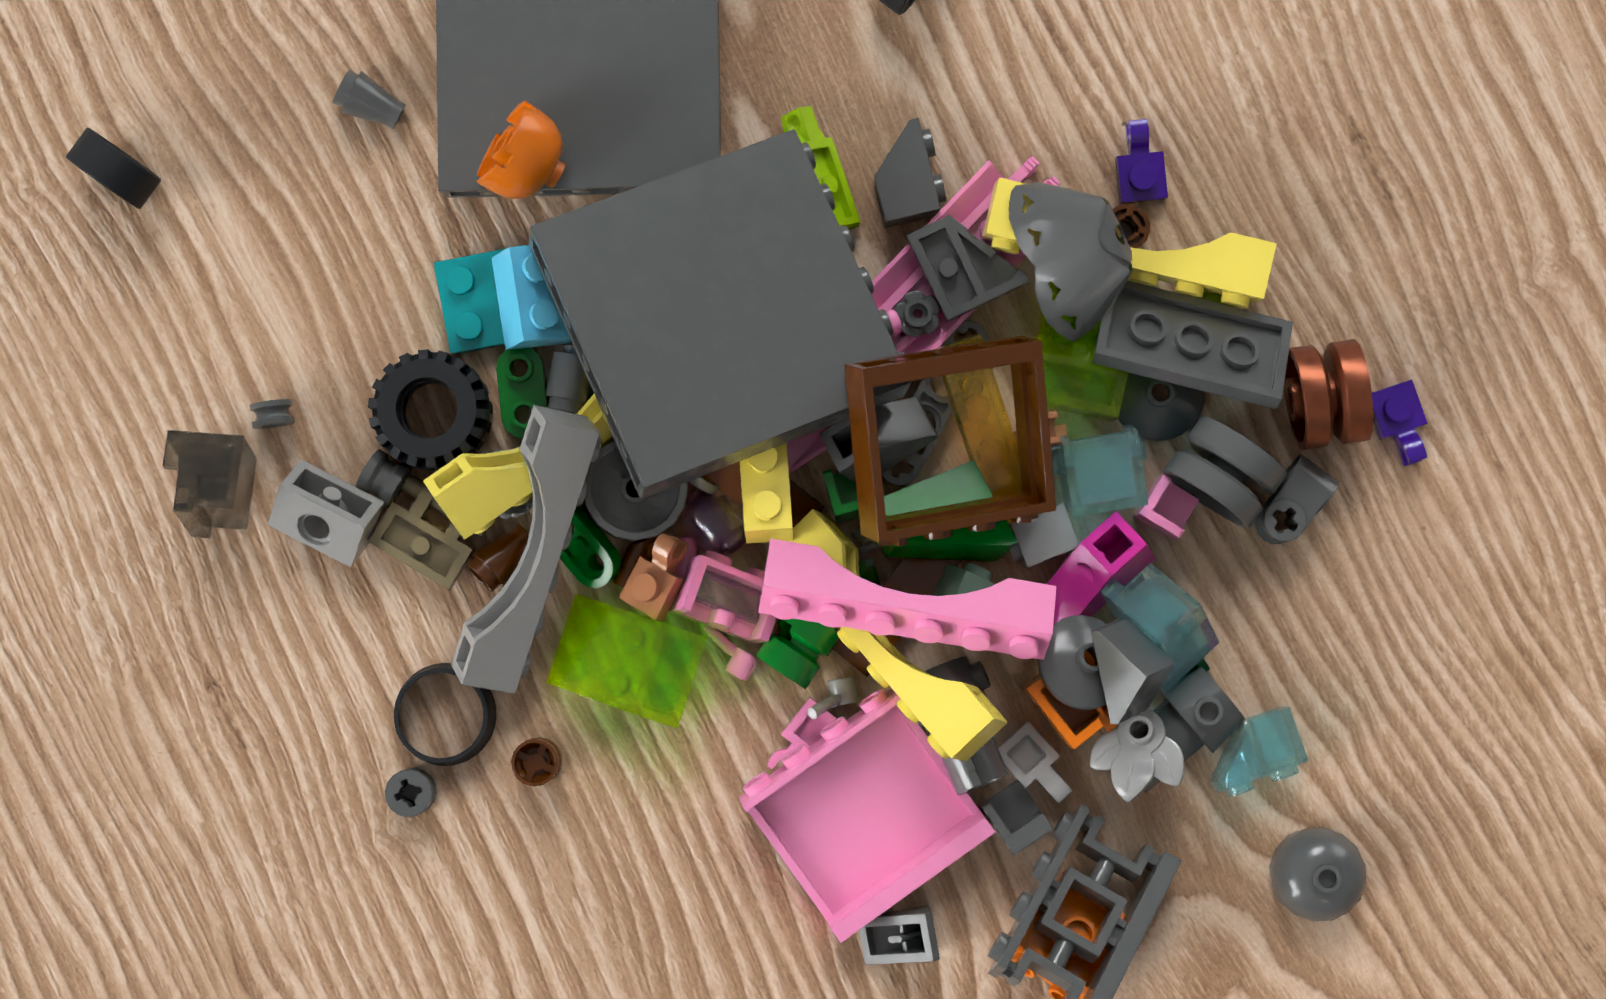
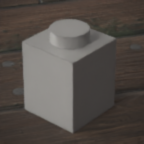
(1043, 537)

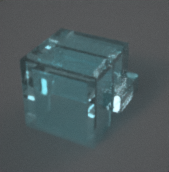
(1101, 472)
(1166, 617)

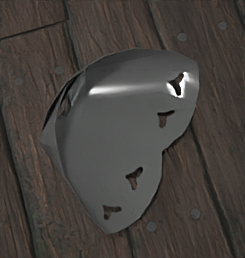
(1073, 252)

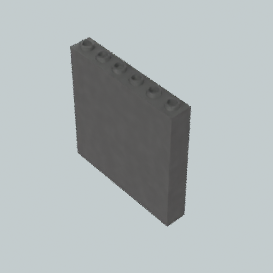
(617, 77)
(715, 310)

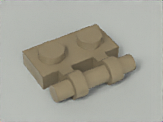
(420, 543)

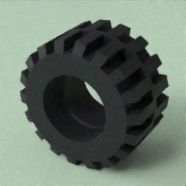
(402, 381)

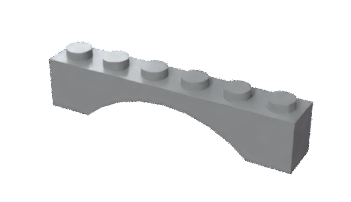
(498, 638)

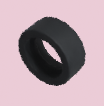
(113, 168)

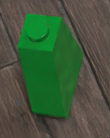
(949, 487)

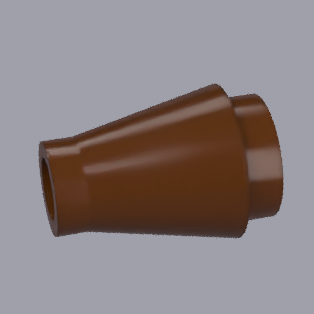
(499, 559)

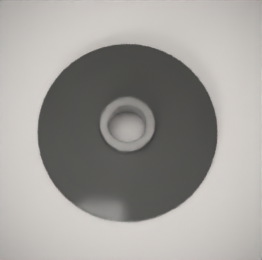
(1155, 418)
(1064, 665)

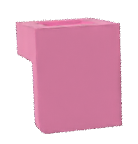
(1167, 507)

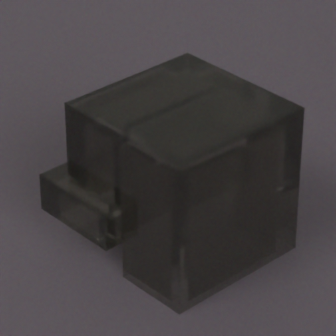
(212, 480)

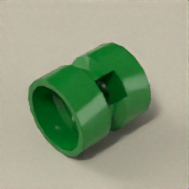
(797, 649)

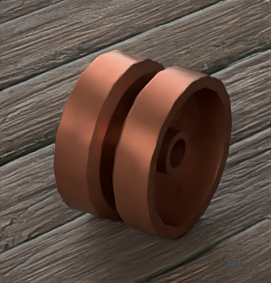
(1328, 395)

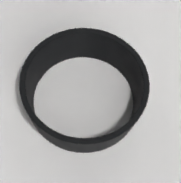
(486, 731)

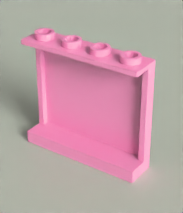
(864, 814)

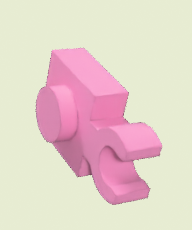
(802, 731)

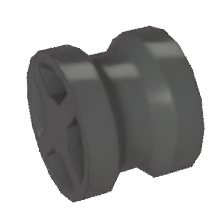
(383, 477)
(419, 789)

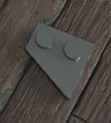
(962, 267)

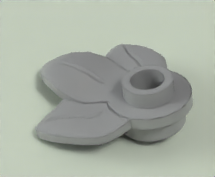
(1137, 760)

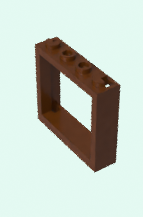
(1032, 429)

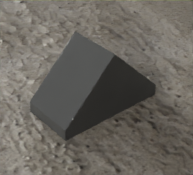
(1129, 668)
(900, 937)

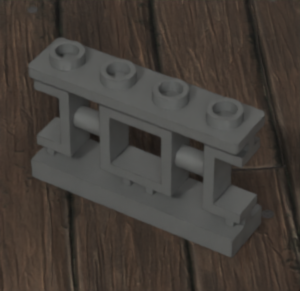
(1115, 934)

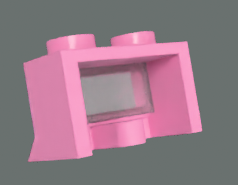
(724, 598)

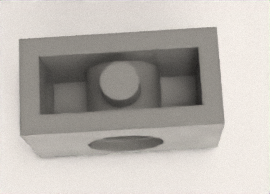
(325, 513)

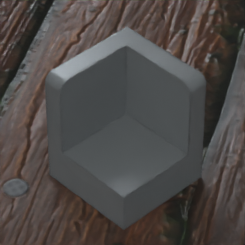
(1016, 817)

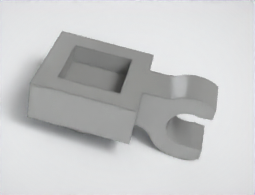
(1030, 757)

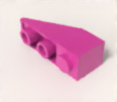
(1104, 555)

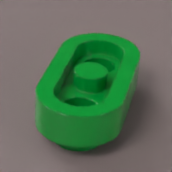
(520, 391)
(581, 553)

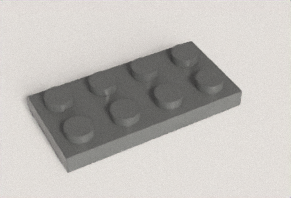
(1195, 344)

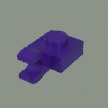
(1140, 173)
(1397, 414)

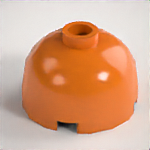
(523, 155)

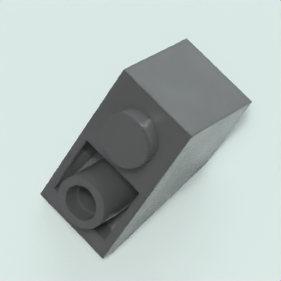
(905, 179)
(901, 432)

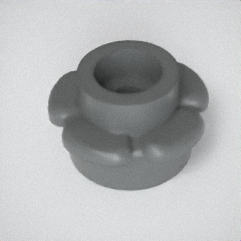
(927, 305)

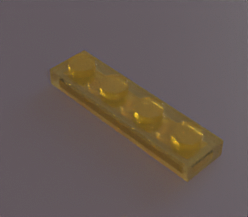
(985, 425)

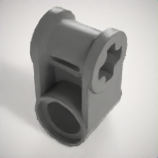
(1300, 497)

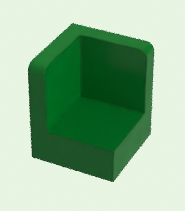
(842, 496)

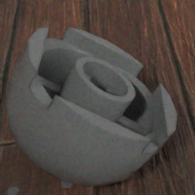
(1318, 874)

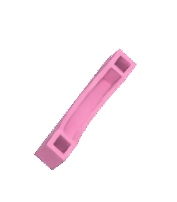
(812, 587)

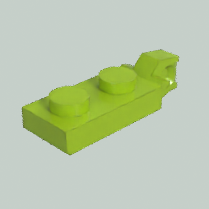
(827, 161)

